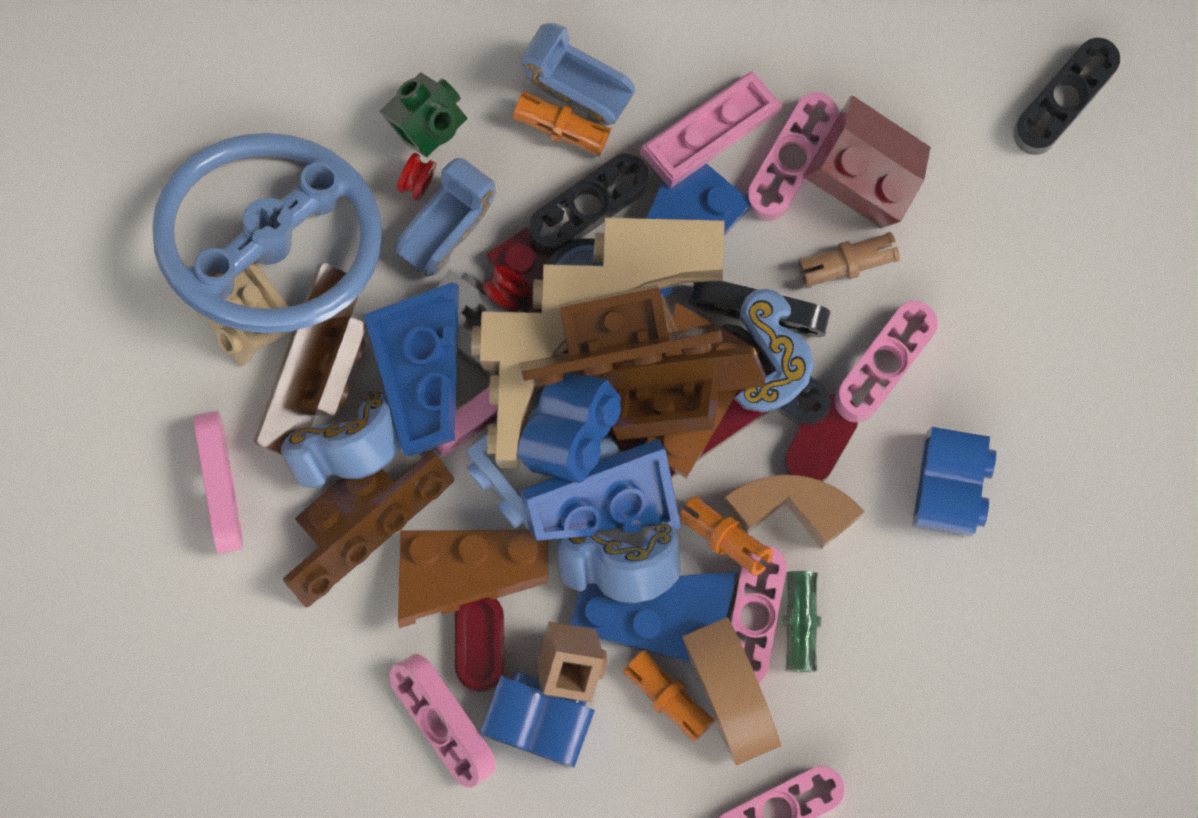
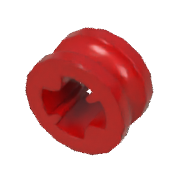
(416, 176)
(506, 288)

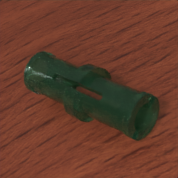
(801, 621)

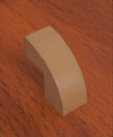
(816, 505)
(732, 691)

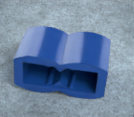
(569, 427)
(952, 482)
(536, 721)

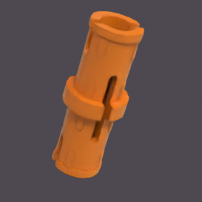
(561, 123)
(725, 536)
(668, 696)

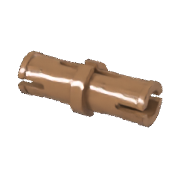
(848, 260)

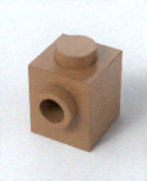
(570, 661)

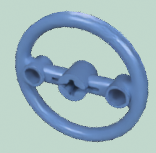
(266, 232)

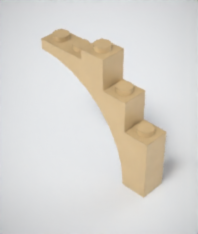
(633, 257)

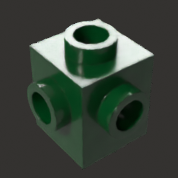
(424, 113)

